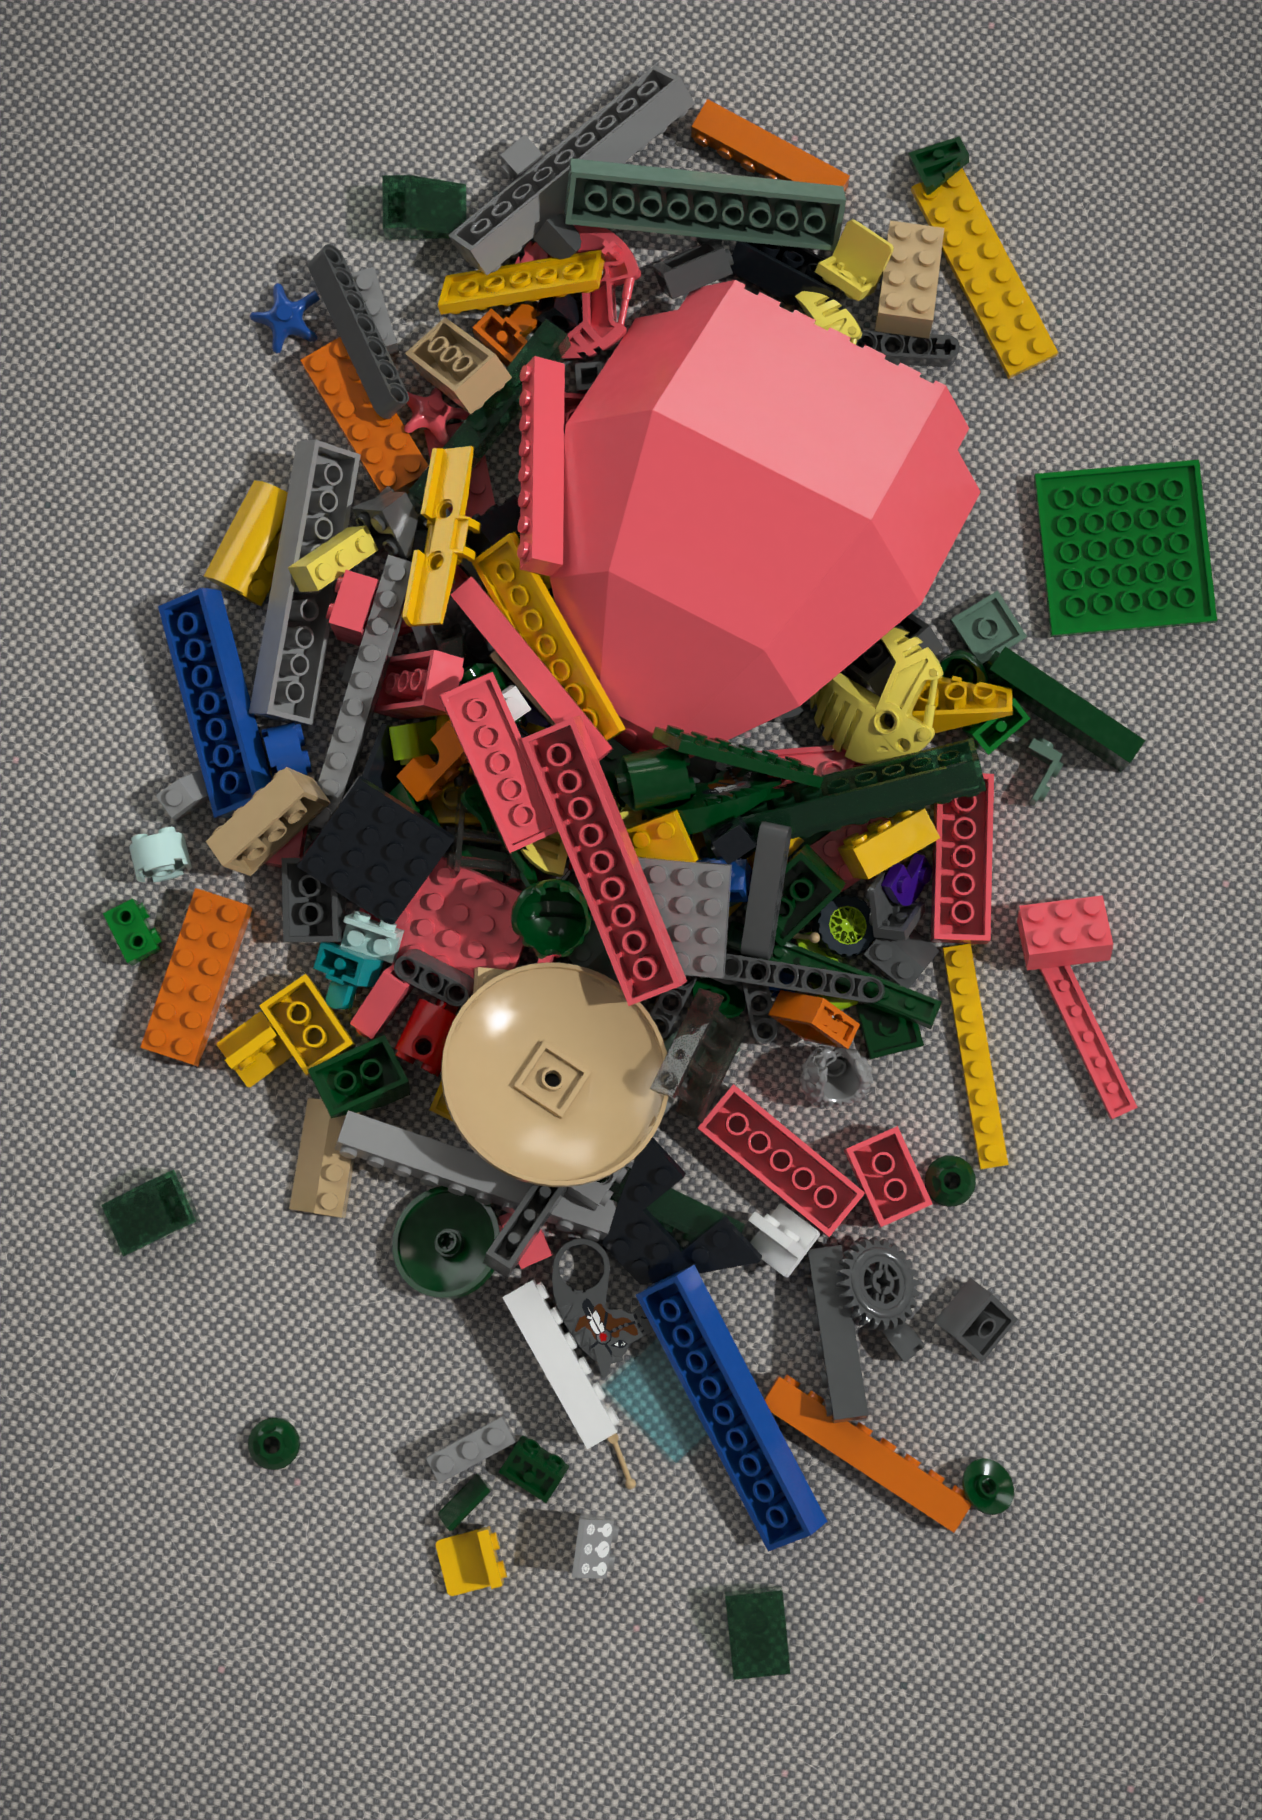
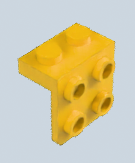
(471, 1561)

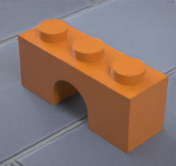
(424, 777)

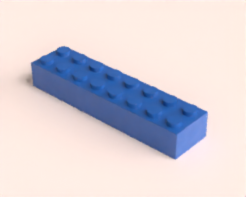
(215, 699)

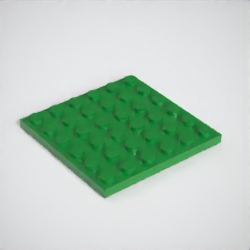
(1125, 548)

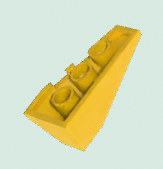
(964, 703)

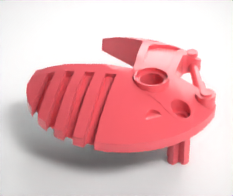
(599, 306)

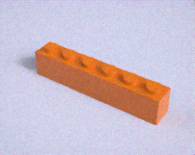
(760, 149)

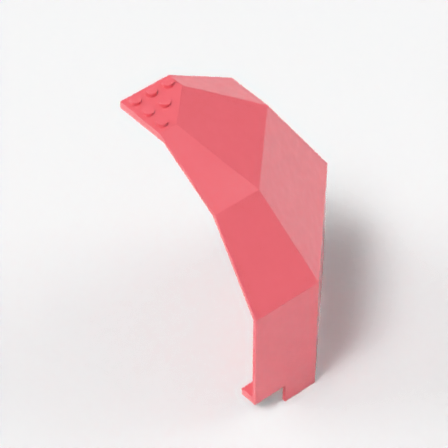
(748, 511)

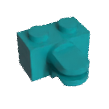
(346, 971)

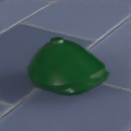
(964, 665)

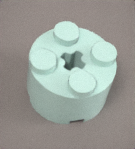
(160, 855)

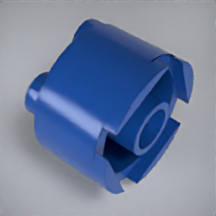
(284, 748)

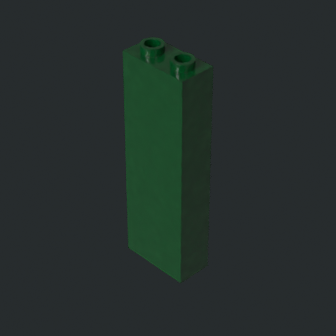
(1064, 709)

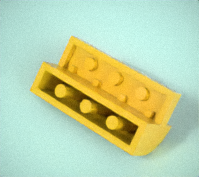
(251, 544)

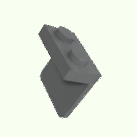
(888, 918)

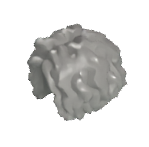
(835, 1077)

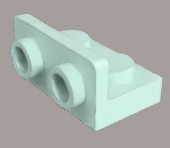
(371, 937)

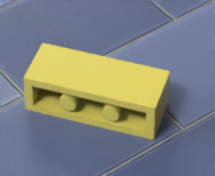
(333, 558)

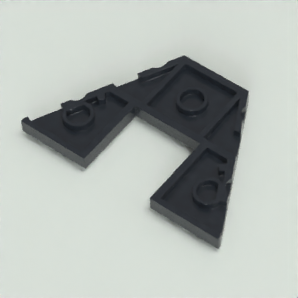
(647, 1247)

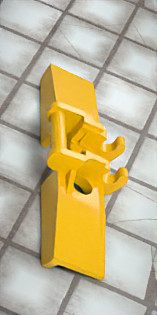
(445, 546)

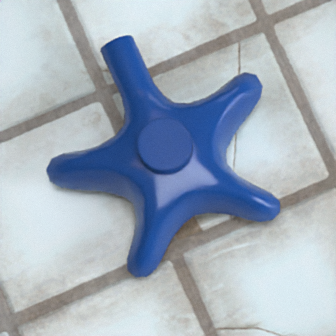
(286, 317)

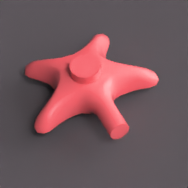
(432, 414)

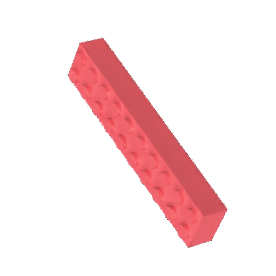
(604, 860)

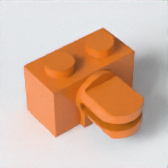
(506, 335)

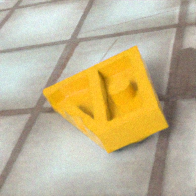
(663, 839)

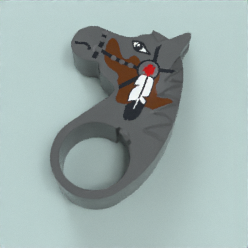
(596, 1328)

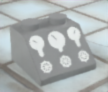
(593, 1547)

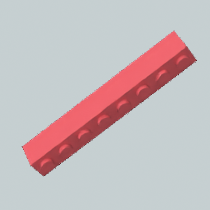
(541, 466)

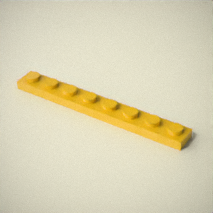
(975, 1056)

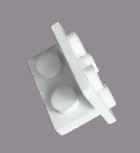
(783, 1238)

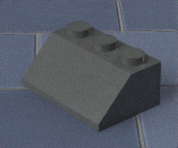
(309, 907)

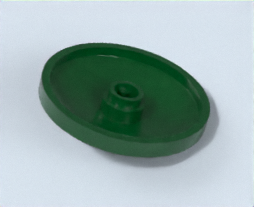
(444, 1242)

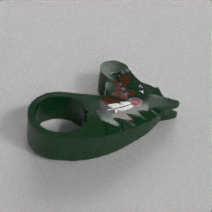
(722, 800)

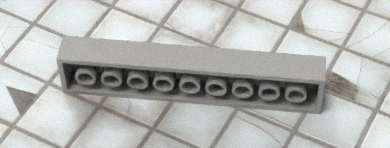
(540, 192)
(296, 621)

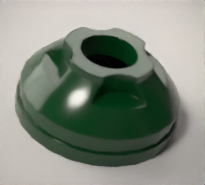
(935, 1181)
(288, 1439)

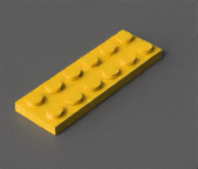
(522, 282)

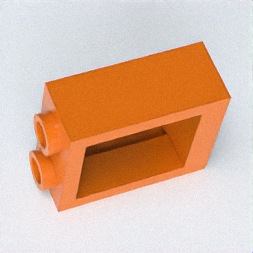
(812, 1019)

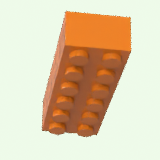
(384, 446)
(196, 977)

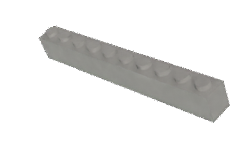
(364, 686)
(459, 1172)

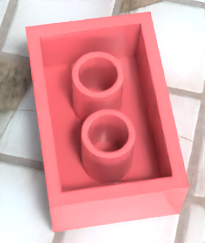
(352, 606)
(1064, 932)
(888, 1177)

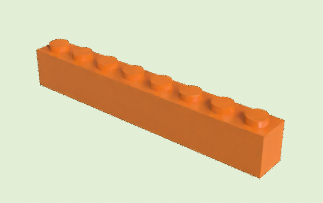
(867, 1454)

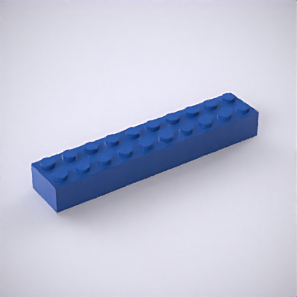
(731, 1408)

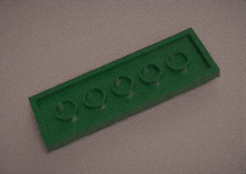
(739, 756)

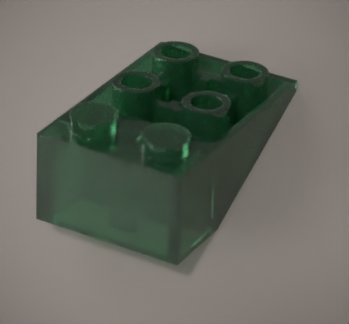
(421, 207)
(151, 1212)

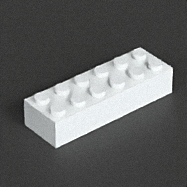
(561, 1364)

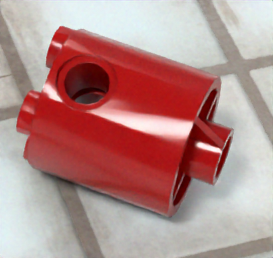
(426, 1024)

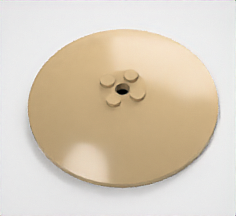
(565, 1025)

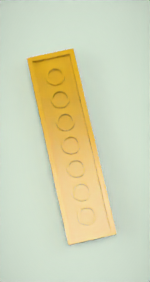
(986, 275)
(537, 619)

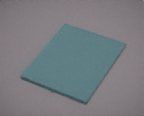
(659, 1402)

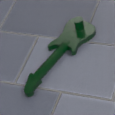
(476, 804)

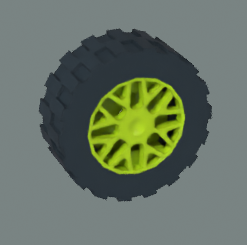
(844, 927)

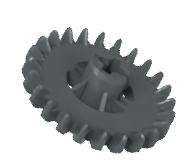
(868, 1288)

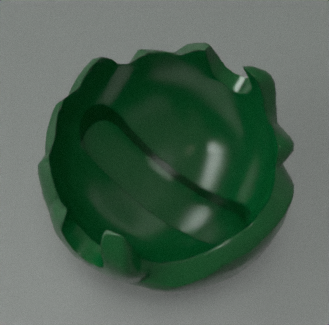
(551, 917)

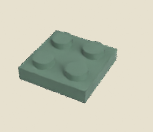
(988, 627)

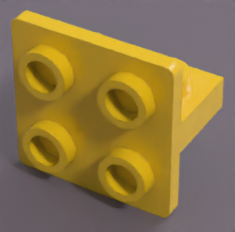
(254, 1049)

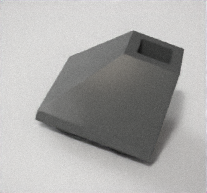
(390, 522)

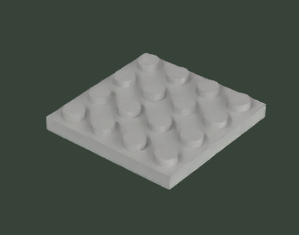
(694, 911)

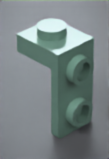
(1044, 751)

